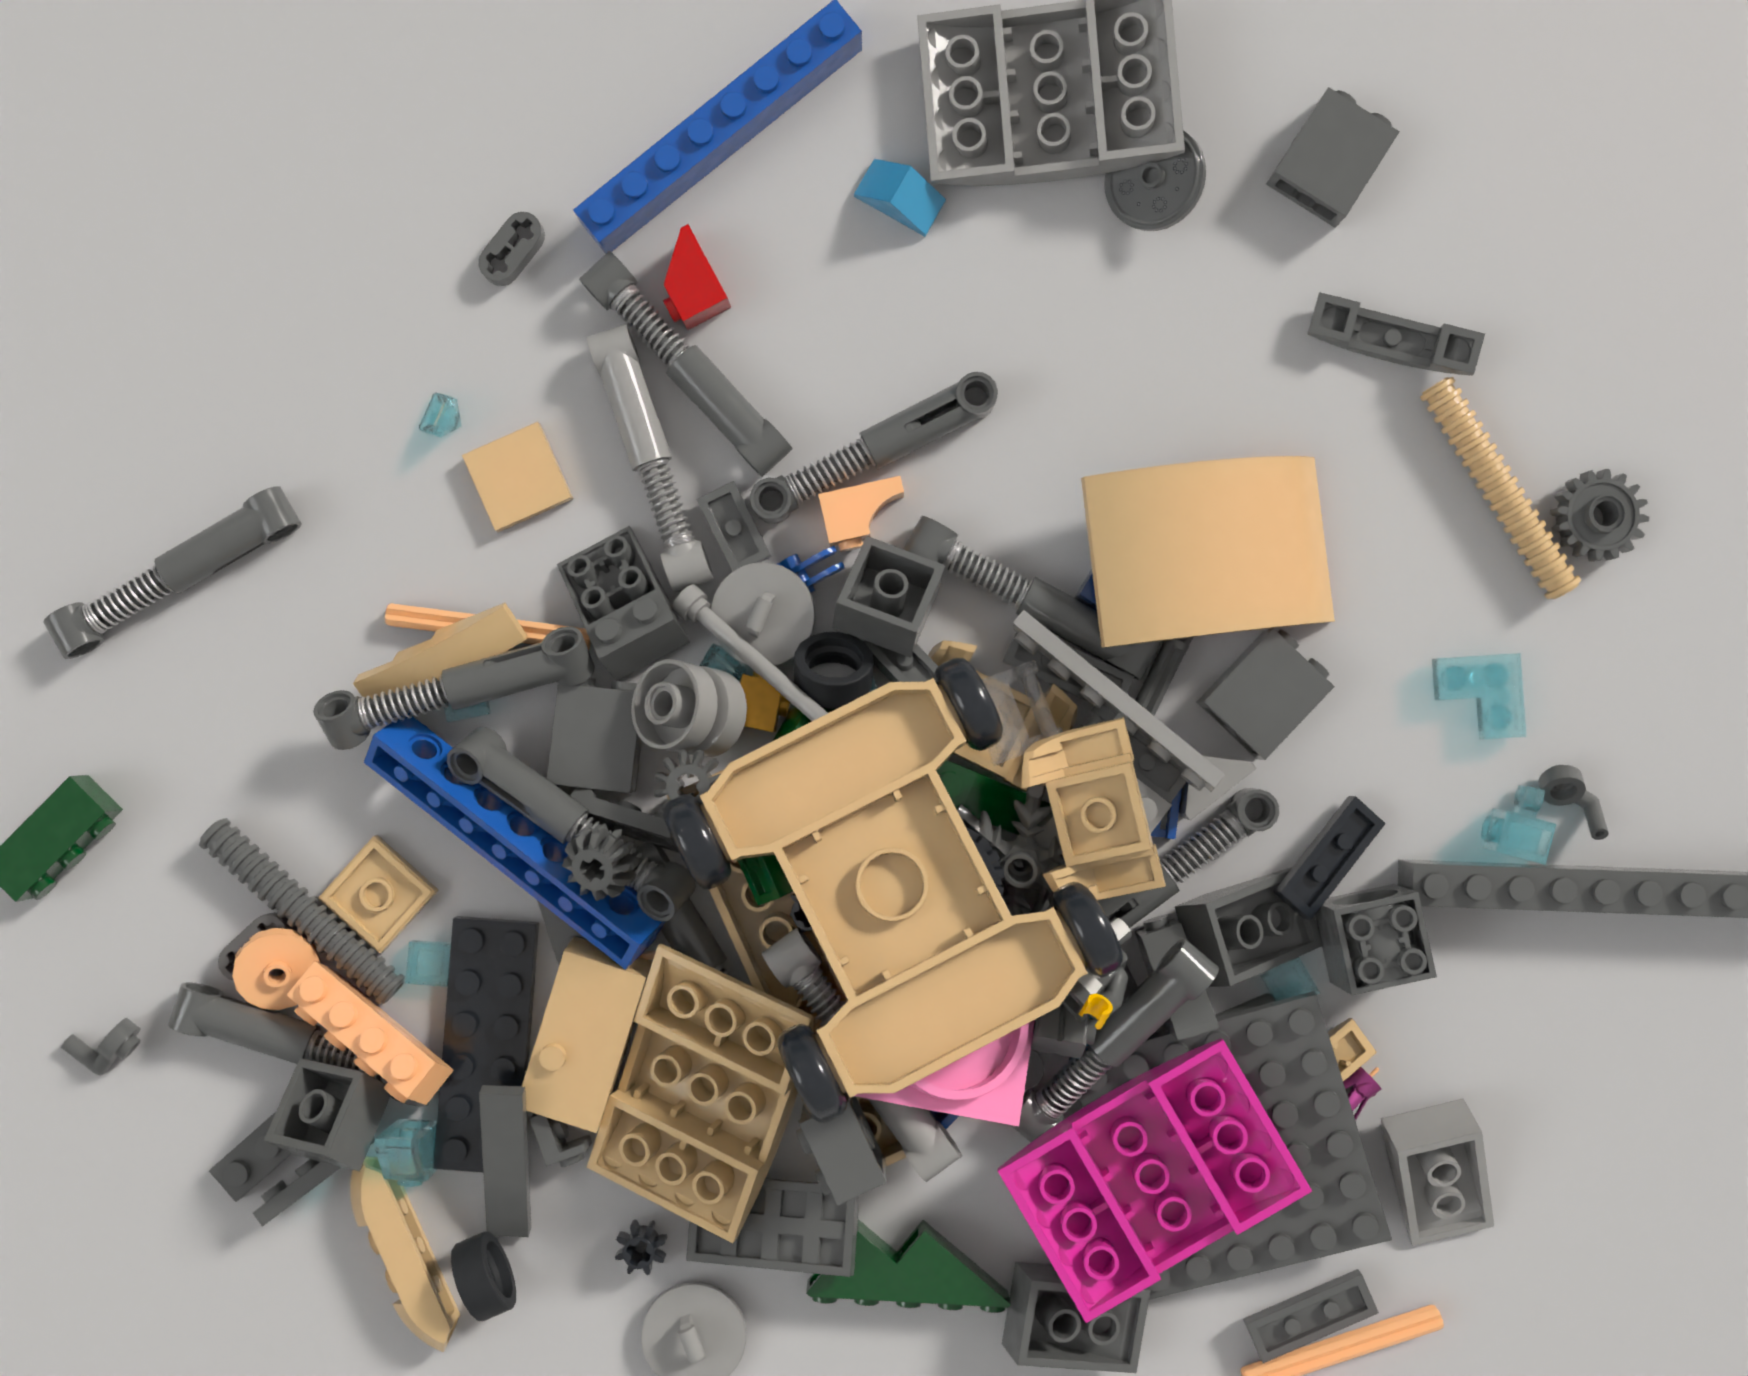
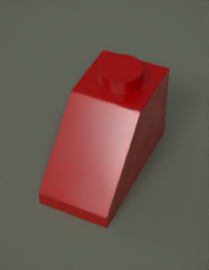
(692, 284)

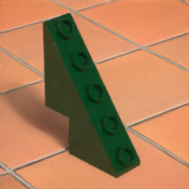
(919, 1272)

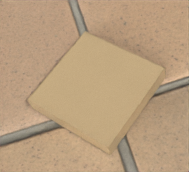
(517, 477)
(378, 894)

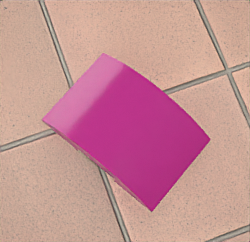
(1152, 1176)

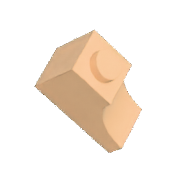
(852, 509)

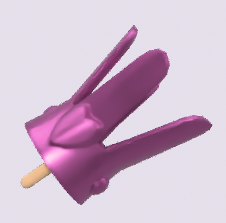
(1363, 1088)

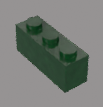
(55, 837)

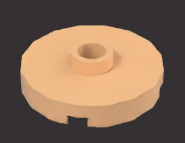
(268, 951)

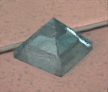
(441, 416)
(722, 660)

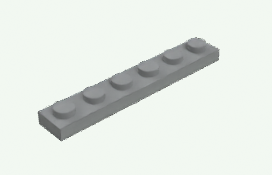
(1100, 690)

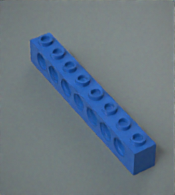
(417, 766)

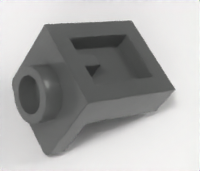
(552, 1141)

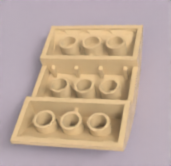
(1207, 548)
(699, 1095)

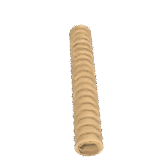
(1500, 489)

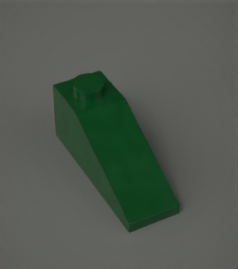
(982, 794)

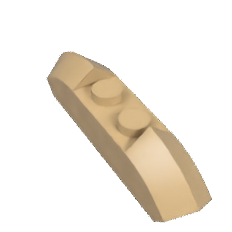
(409, 1261)

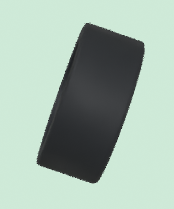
(833, 648)
(483, 1276)

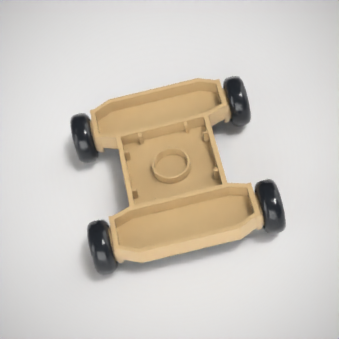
(892, 888)

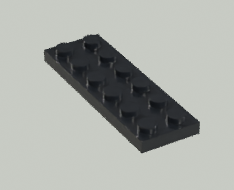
(484, 1028)

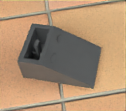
(622, 604)

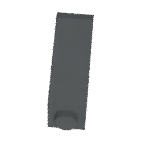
(1154, 942)

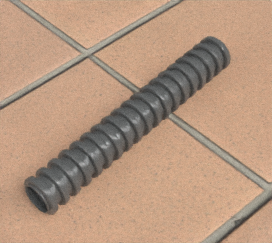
(301, 910)

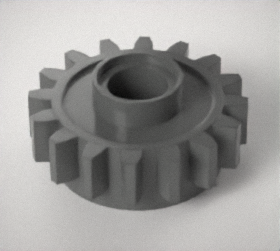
(1619, 509)

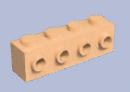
(369, 1033)

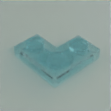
(1495, 685)

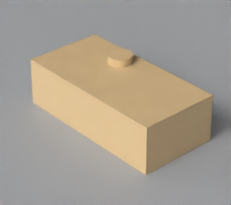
(583, 1035)

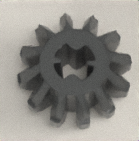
(674, 781)
(600, 862)

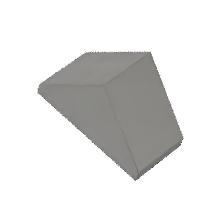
(1195, 801)

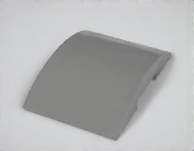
(1049, 90)

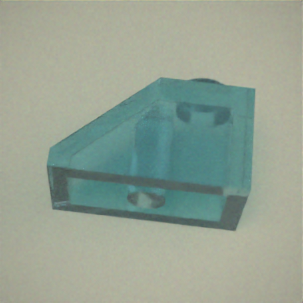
(407, 1151)

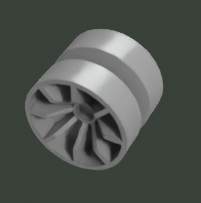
(688, 708)

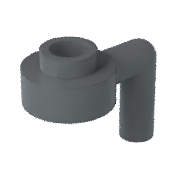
(1566, 786)
(118, 1043)

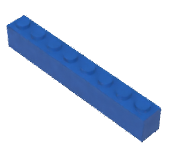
(720, 127)

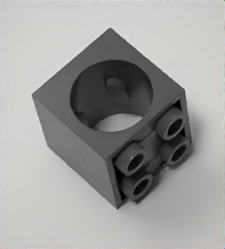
(1375, 939)

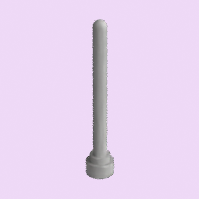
(693, 606)

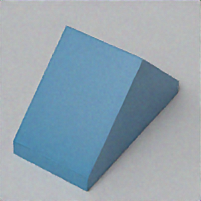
(901, 195)

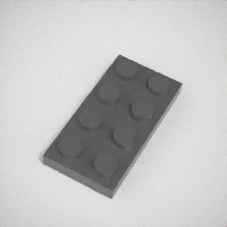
(787, 1231)

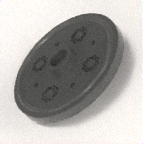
(1159, 191)

